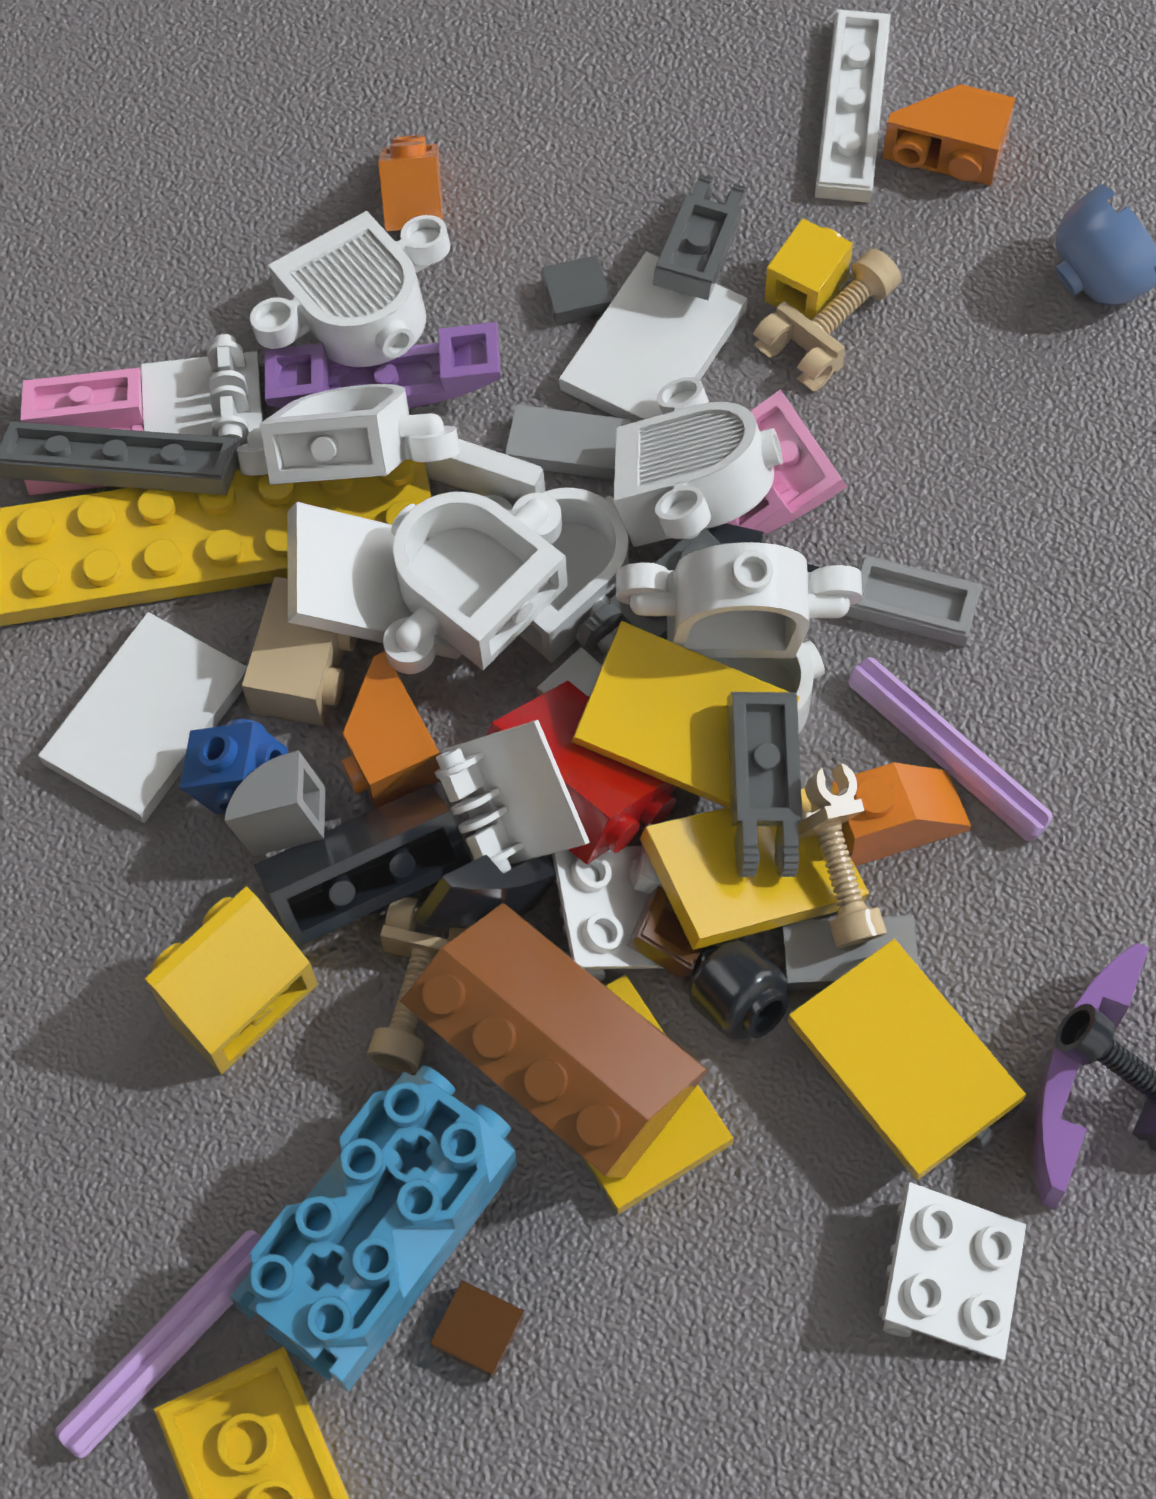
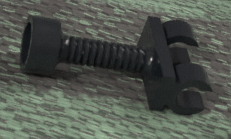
(1088, 1037)

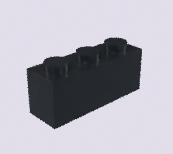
(363, 865)

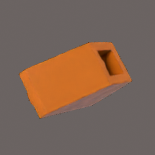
(952, 133)
(409, 181)

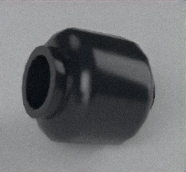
(738, 990)

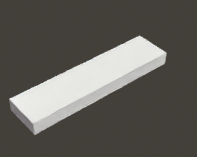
(853, 106)

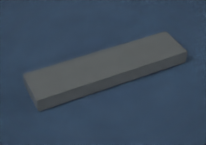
(118, 457)

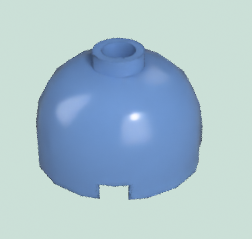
(1104, 251)

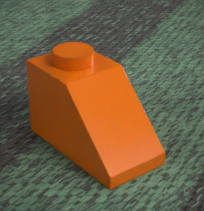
(387, 739)
(902, 811)

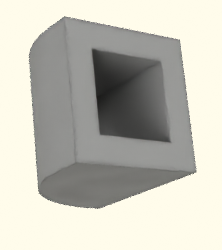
(278, 806)

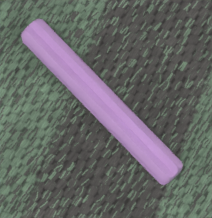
(950, 749)
(157, 1351)

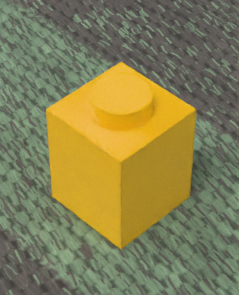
(808, 269)

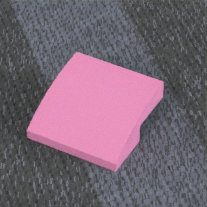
(83, 400)
(801, 480)

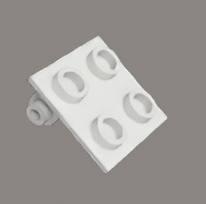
(204, 394)
(511, 796)
(601, 909)
(953, 1272)

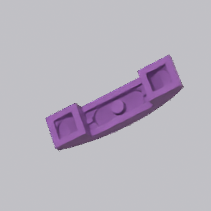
(429, 372)
(1057, 1140)

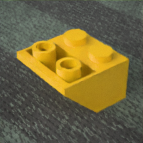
(231, 979)

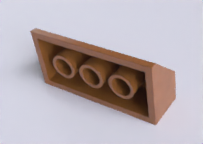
(555, 1039)

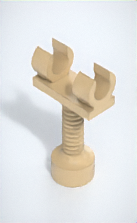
(873, 276)
(855, 920)
(397, 1046)

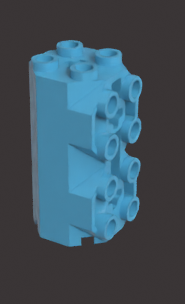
(376, 1225)

